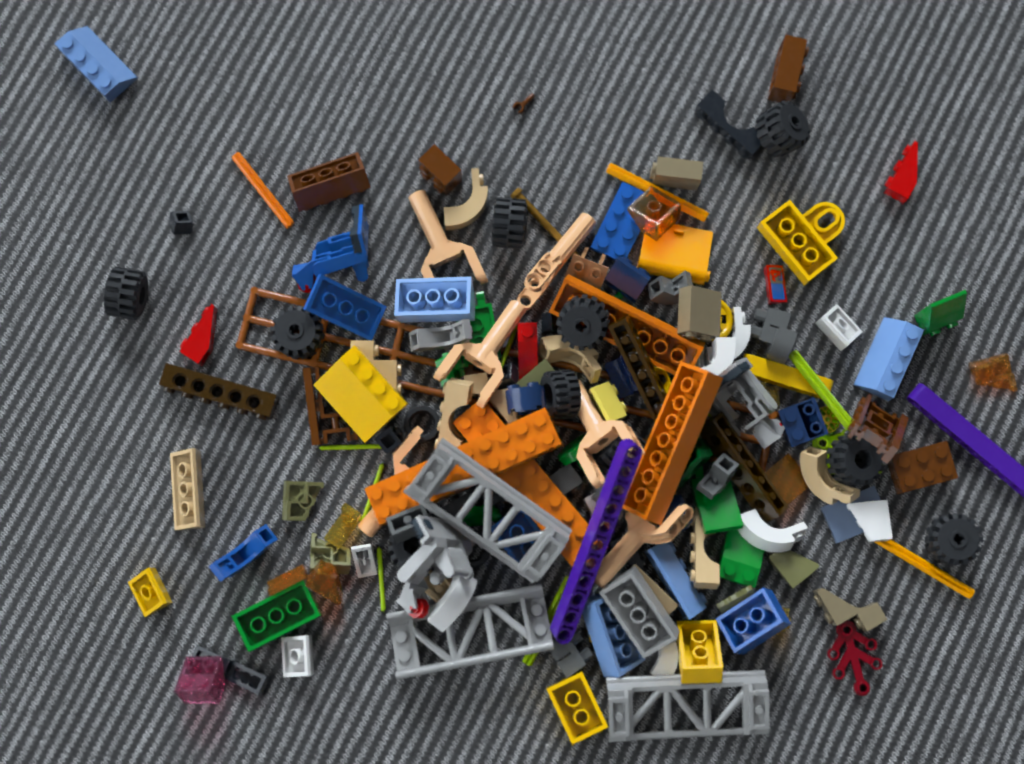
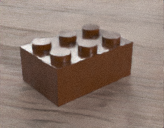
(788, 69)
(922, 467)

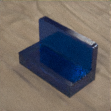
(621, 377)

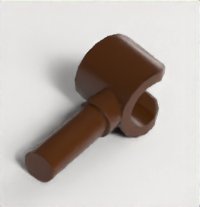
(523, 103)

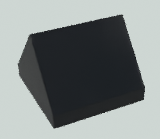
(549, 323)

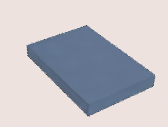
(841, 520)

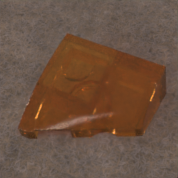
(994, 372)

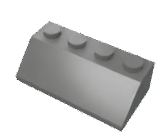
(640, 612)

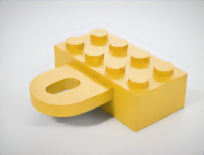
(800, 238)

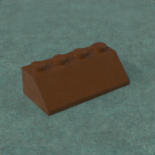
(328, 182)

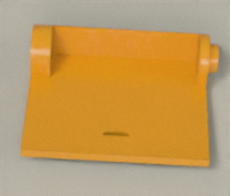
(678, 251)

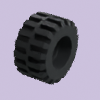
(561, 394)

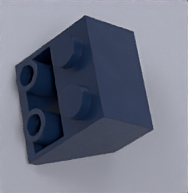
(627, 279)
(802, 422)

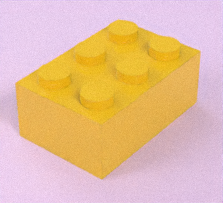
(699, 652)
(576, 707)

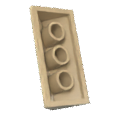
(187, 489)

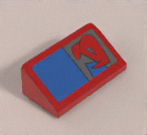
(775, 284)

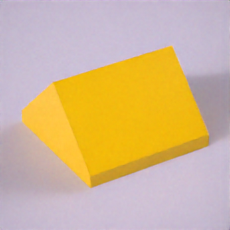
(149, 591)

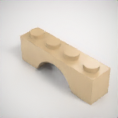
(457, 394)
(705, 571)

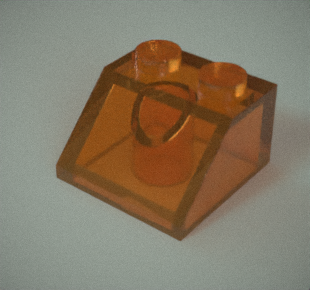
(654, 212)

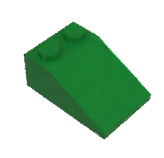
(942, 314)
(739, 560)

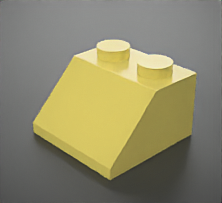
(607, 403)

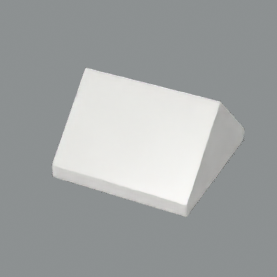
(838, 327)
(297, 656)

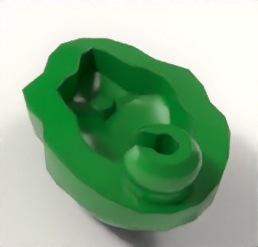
(476, 515)

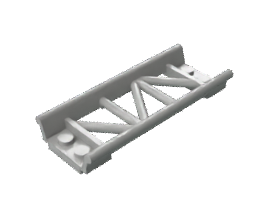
(548, 542)
(536, 631)
(753, 696)

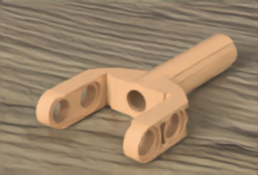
(441, 248)
(552, 261)
(485, 353)
(598, 436)
(370, 524)
(641, 532)

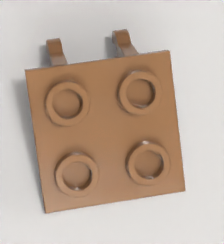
(587, 270)

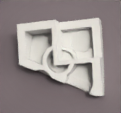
(873, 519)

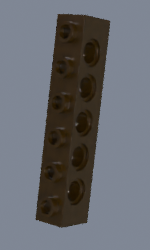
(639, 364)
(172, 374)
(749, 475)

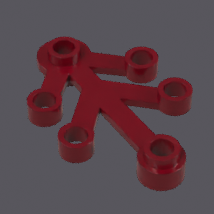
(852, 655)

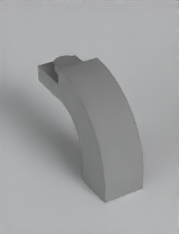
(441, 337)

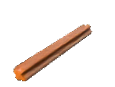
(263, 190)

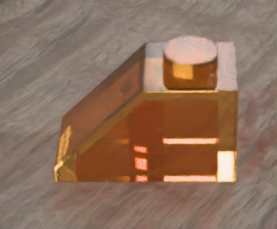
(325, 581)

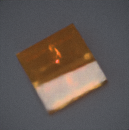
(787, 478)
(287, 579)

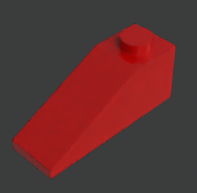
(527, 347)

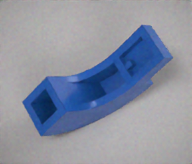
(244, 554)

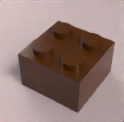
(439, 170)

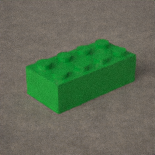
(277, 615)

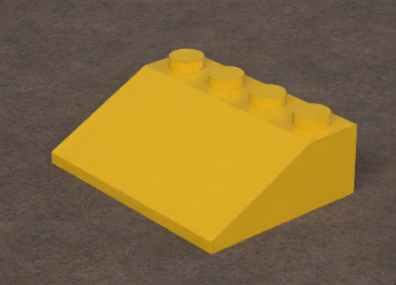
(360, 394)

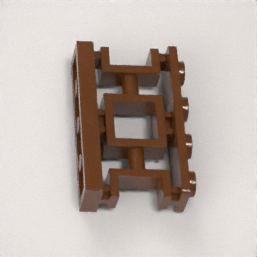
(315, 406)
(877, 427)

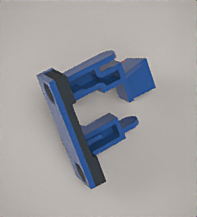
(338, 253)

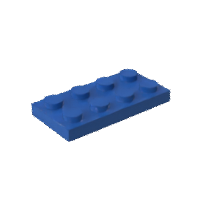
(618, 228)
(344, 307)

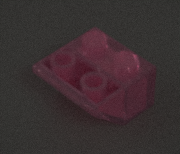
(201, 680)

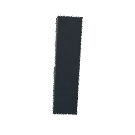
(238, 673)

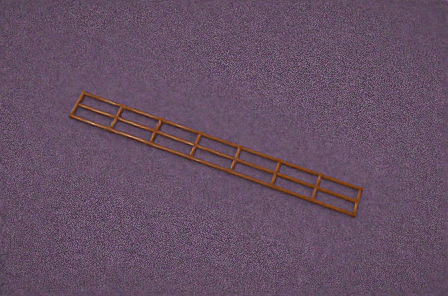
(395, 353)

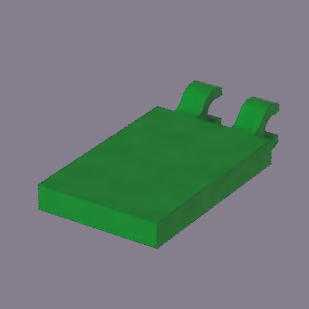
(483, 322)
(719, 513)

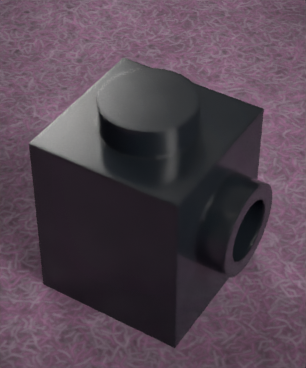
(390, 438)

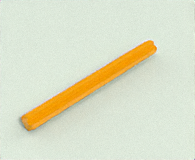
(643, 185)
(928, 568)

